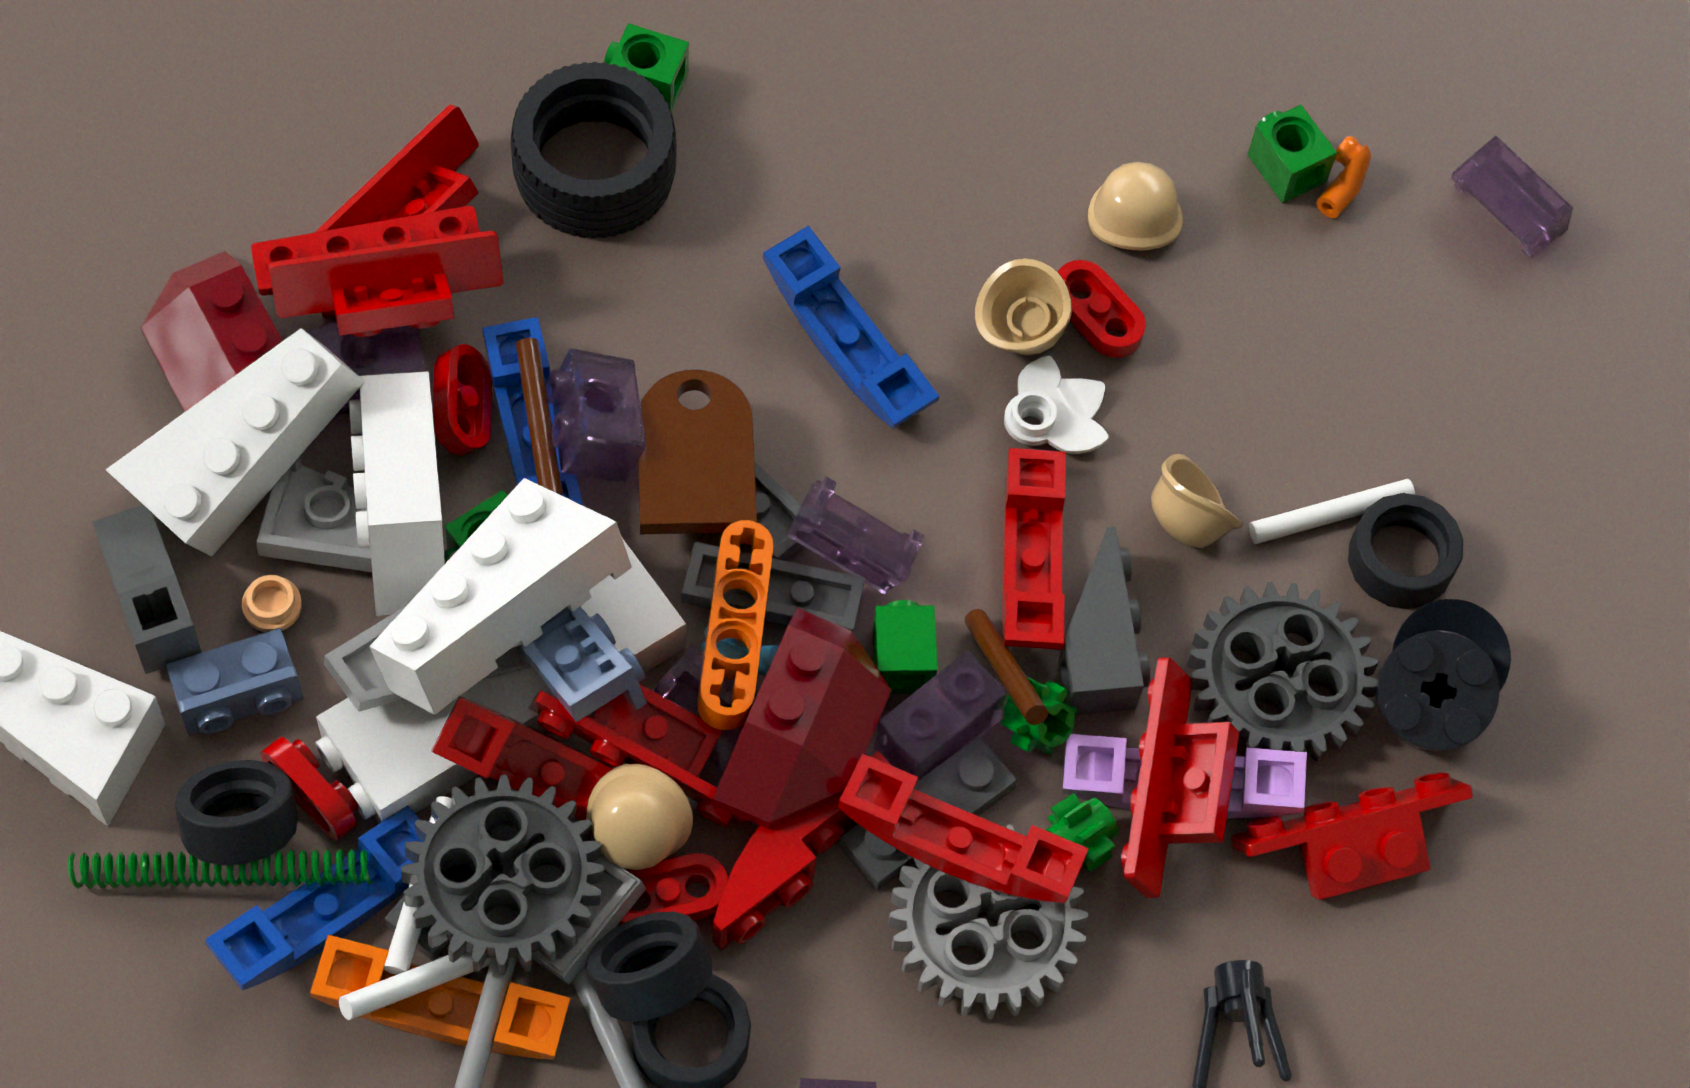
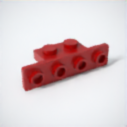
(417, 177)
(370, 235)
(388, 283)
(653, 736)
(1180, 782)
(1358, 841)

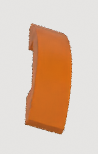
(527, 1025)

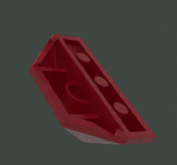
(207, 327)
(804, 724)

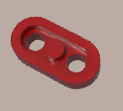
(1103, 309)
(462, 400)
(326, 804)
(668, 883)

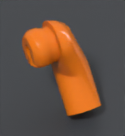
(1349, 181)

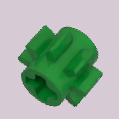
(1052, 730)
(1087, 825)

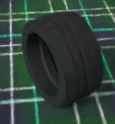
(593, 95)

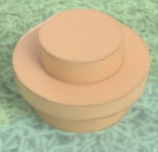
(271, 603)

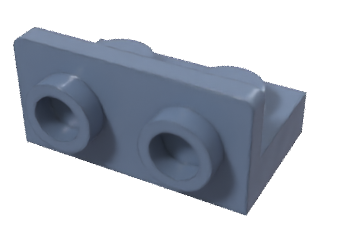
(582, 664)
(235, 682)

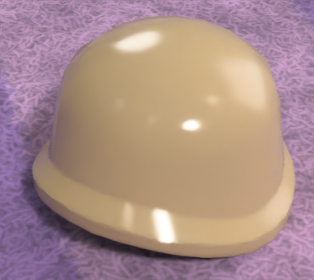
(1136, 208)
(1023, 307)
(1190, 504)
(638, 816)

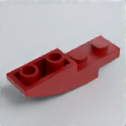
(776, 869)

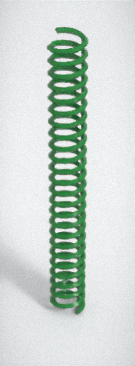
(193, 865)

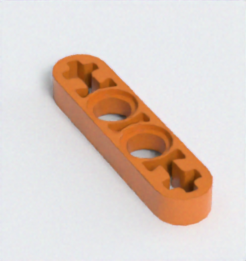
(735, 623)

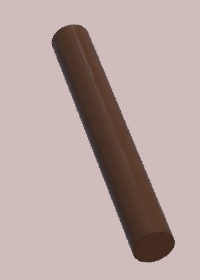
(538, 414)
(1006, 667)

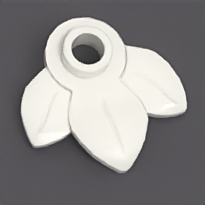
(1060, 405)

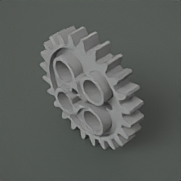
(1006, 968)

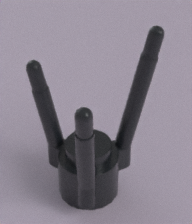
(1243, 998)

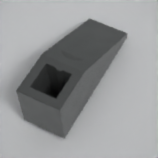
(147, 588)
(1100, 647)

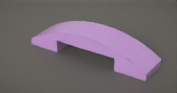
(1262, 781)

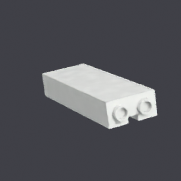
(391, 745)

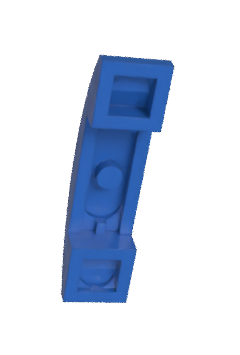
(844, 332)
(505, 374)
(297, 926)

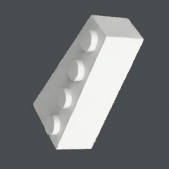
(238, 441)
(397, 485)
(496, 594)
(75, 724)

